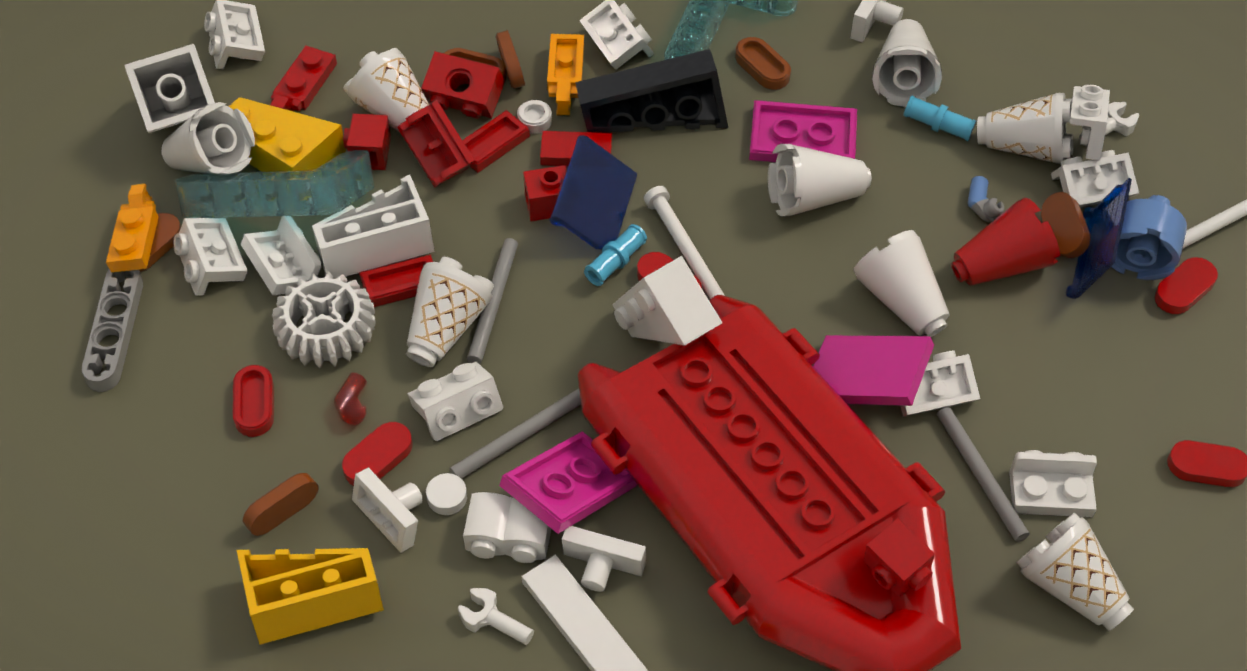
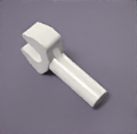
(1116, 123)
(491, 616)

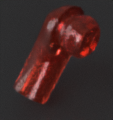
(347, 400)

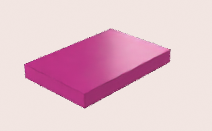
(802, 125)
(874, 367)
(566, 483)

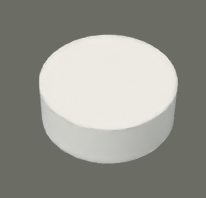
(535, 115)
(446, 494)

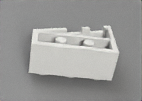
(376, 233)
(667, 306)

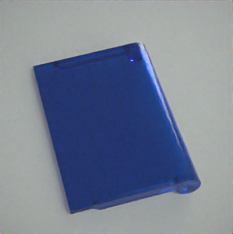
(594, 194)
(1105, 230)

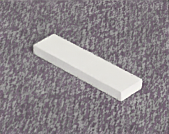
(579, 618)

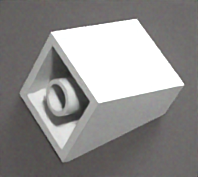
(169, 87)

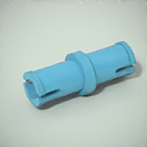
(939, 118)
(615, 255)

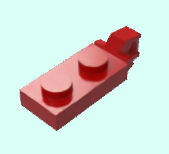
(303, 79)

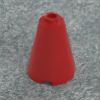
(1007, 247)

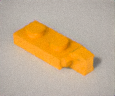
(565, 69)
(133, 232)

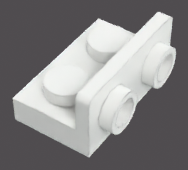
(233, 32)
(615, 34)
(1091, 112)
(1094, 179)
(208, 253)
(945, 383)
(1053, 483)

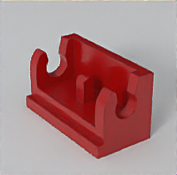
(435, 143)

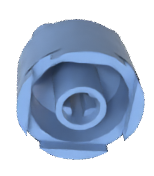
(1151, 238)

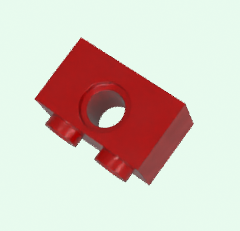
(449, 72)

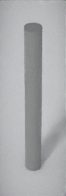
(489, 313)
(516, 435)
(983, 474)

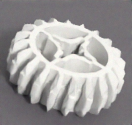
(323, 331)

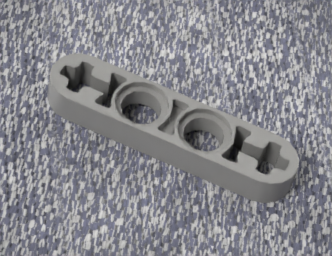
(112, 325)

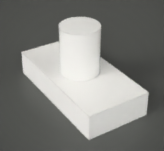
(869, 12)
(388, 509)
(601, 555)

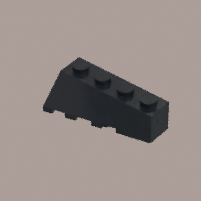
(655, 96)

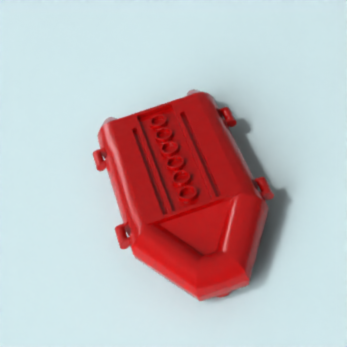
(778, 492)

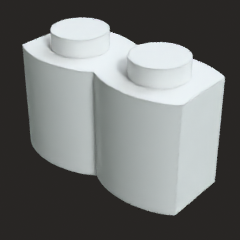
(504, 527)

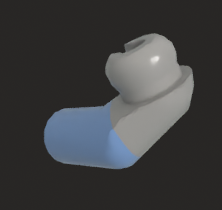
(980, 204)

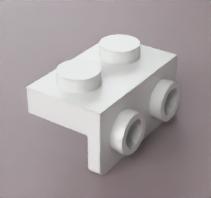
(282, 256)
(456, 400)

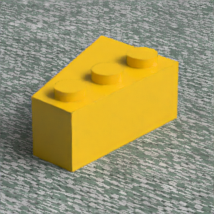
(289, 138)
(307, 591)

